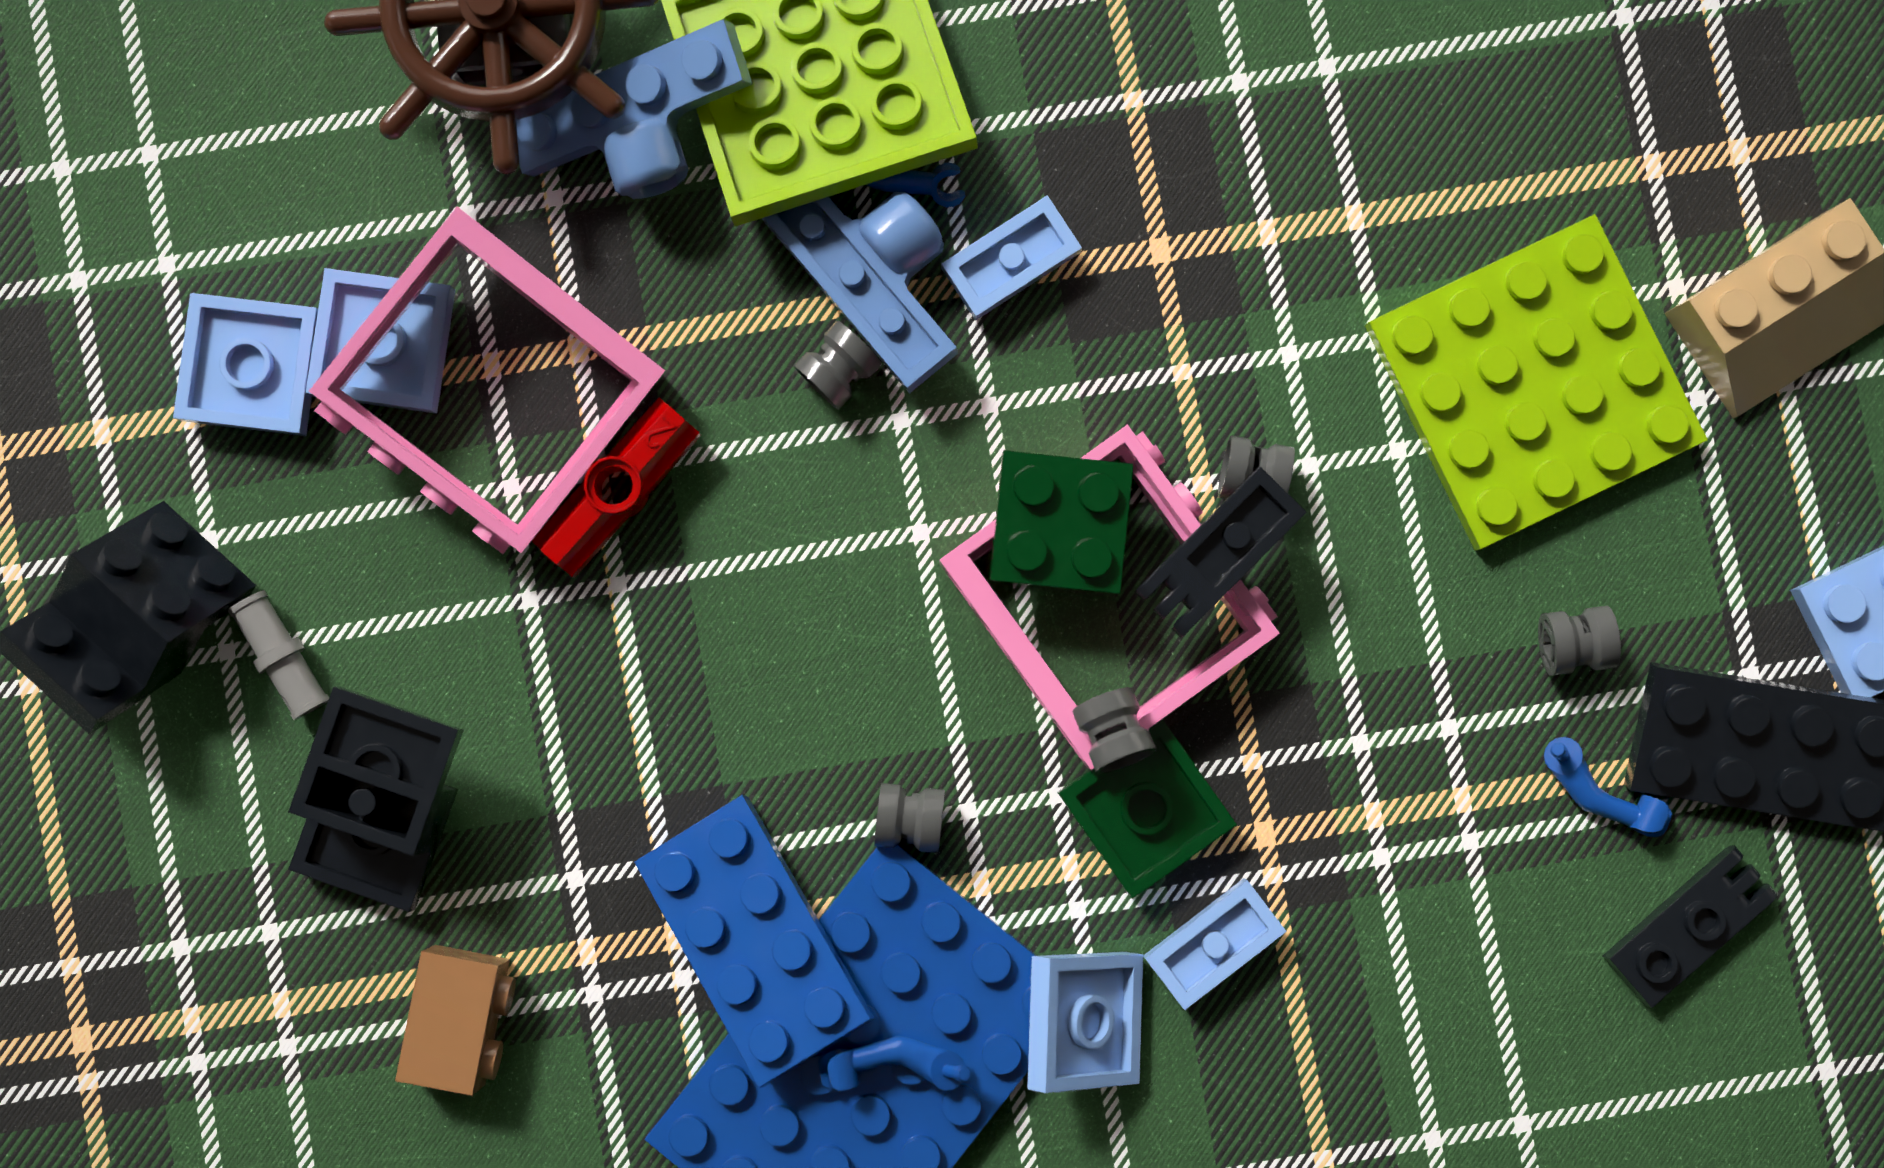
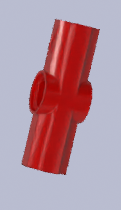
(585, 518)

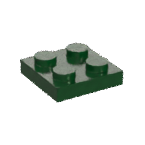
(1061, 522)
(1148, 813)

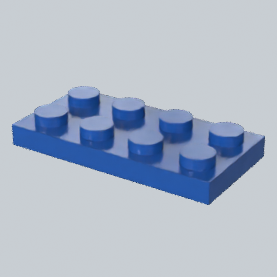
(754, 941)

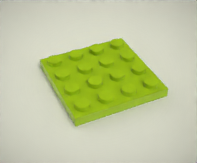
(832, 99)
(1535, 382)

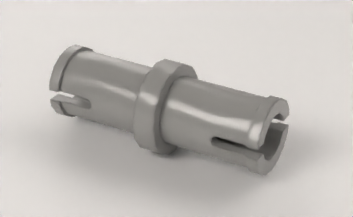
(278, 654)

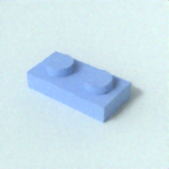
(1011, 257)
(1214, 943)

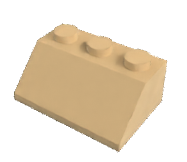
(1786, 308)

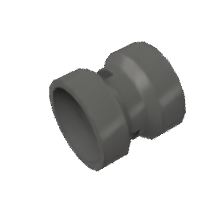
(842, 360)
(1243, 458)
(1579, 640)
(1114, 730)
(909, 817)

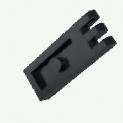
(1223, 549)
(1689, 927)

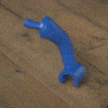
(923, 183)
(1569, 766)
(937, 1065)

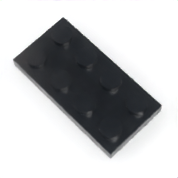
(1760, 746)

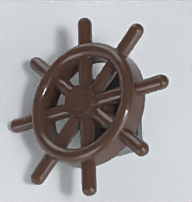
(494, 47)

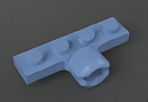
(657, 90)
(866, 275)

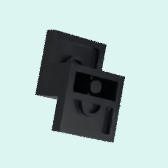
(124, 616)
(374, 798)

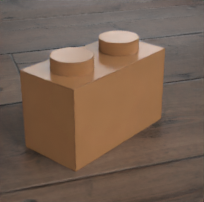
(455, 1020)

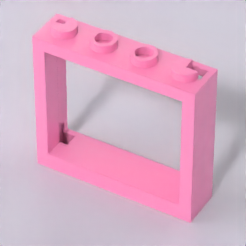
(398, 452)
(1179, 512)

